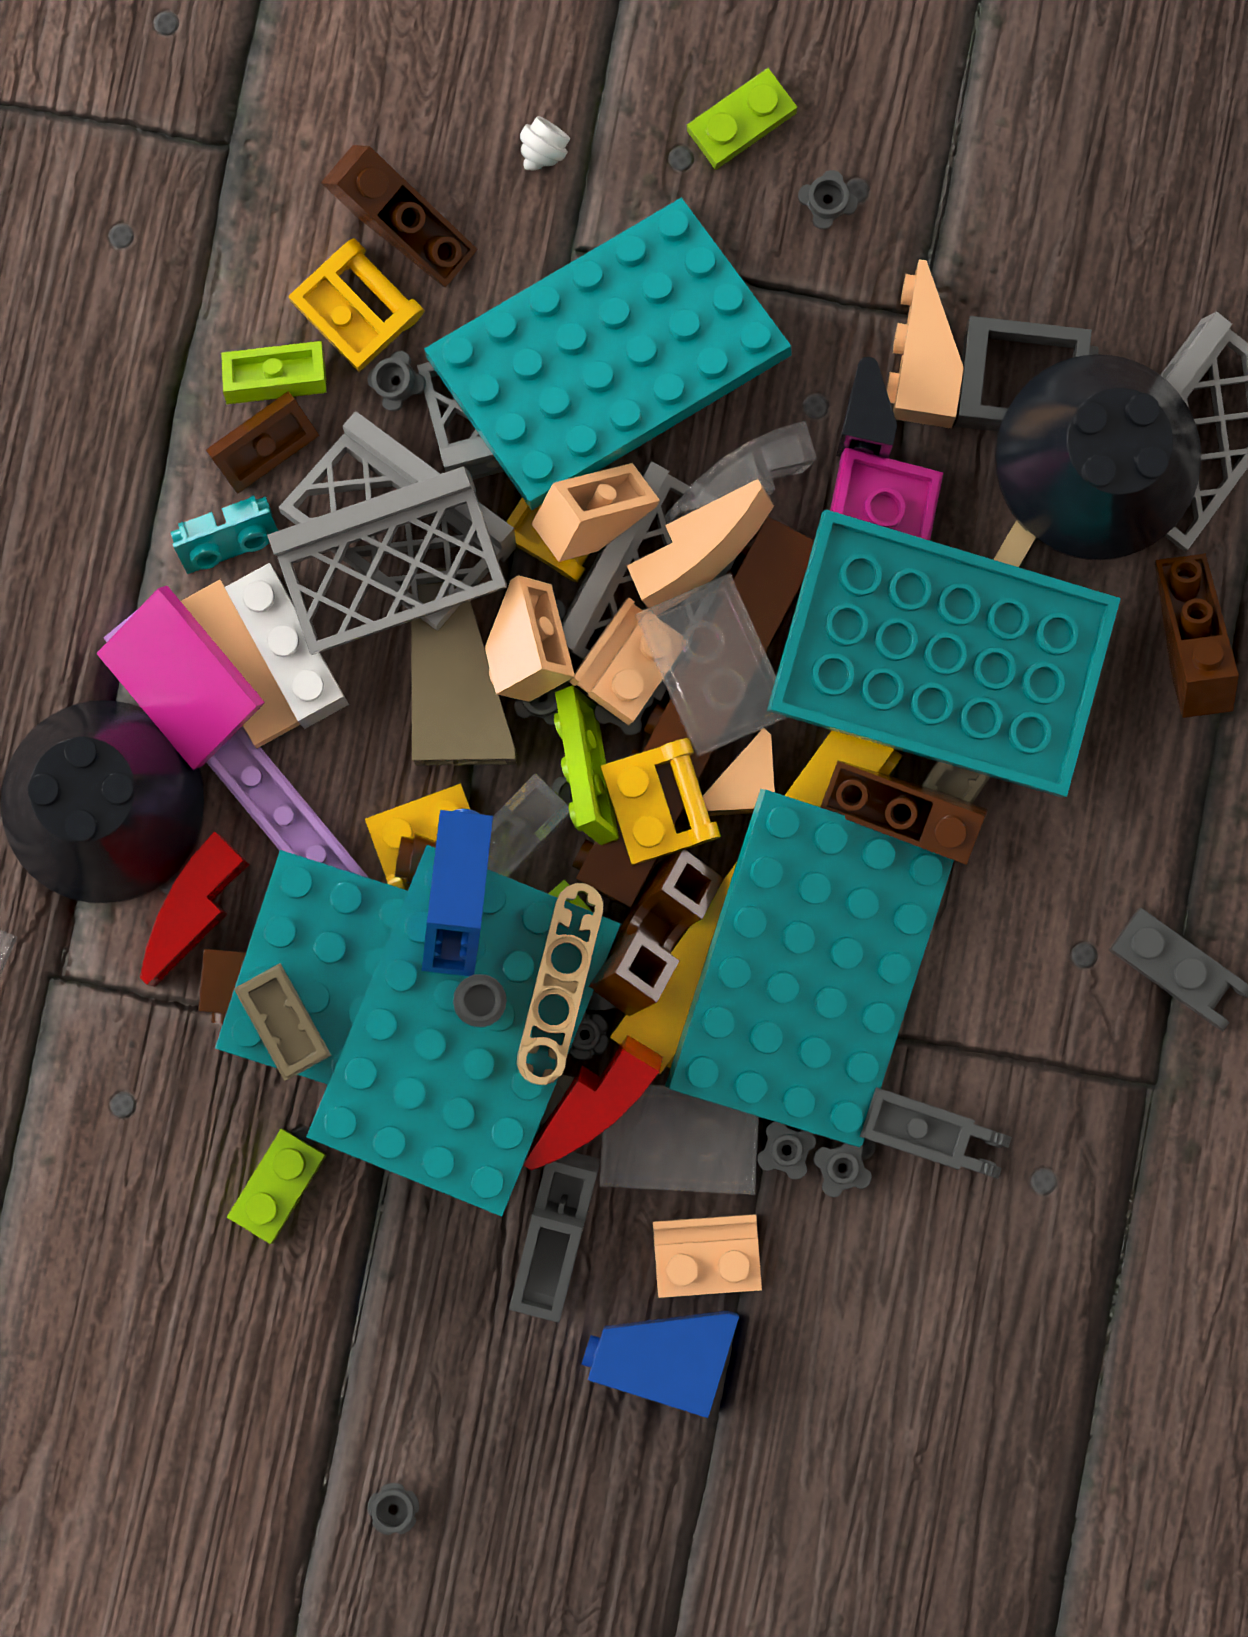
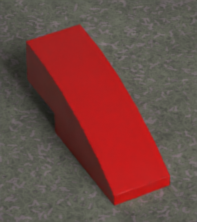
(190, 907)
(594, 1103)

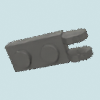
(928, 1132)

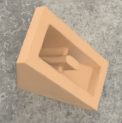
(741, 782)

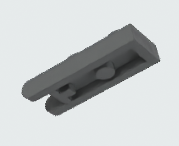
(1176, 966)

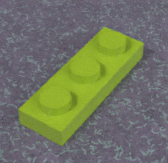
(584, 755)

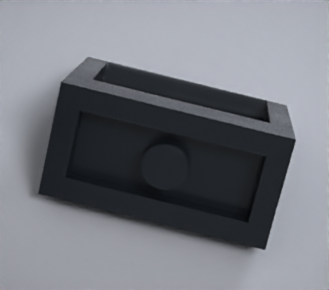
(869, 415)

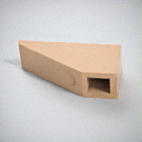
(930, 362)

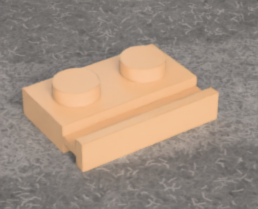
(620, 667)
(707, 1255)

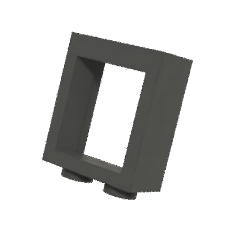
(977, 332)

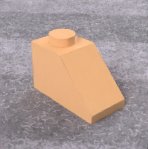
(592, 510)
(528, 642)

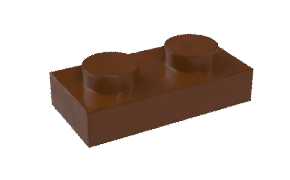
(262, 442)

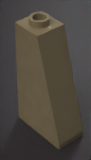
(453, 699)

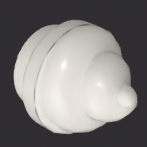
(542, 144)

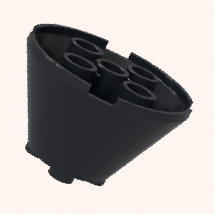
(1098, 457)
(101, 803)

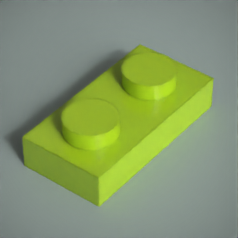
(742, 118)
(273, 371)
(276, 1186)

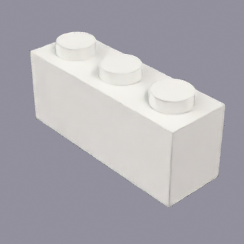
(279, 637)

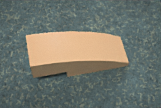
(701, 544)
(224, 625)

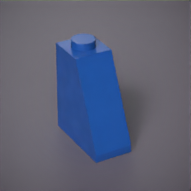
(457, 892)
(665, 1358)

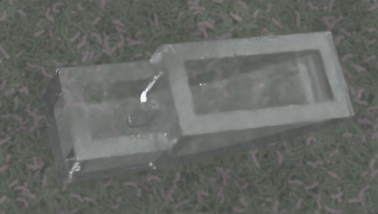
(766, 458)

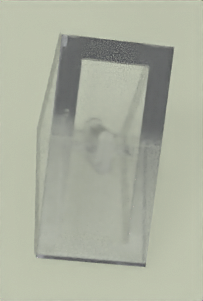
(525, 825)

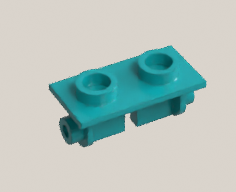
(204, 544)

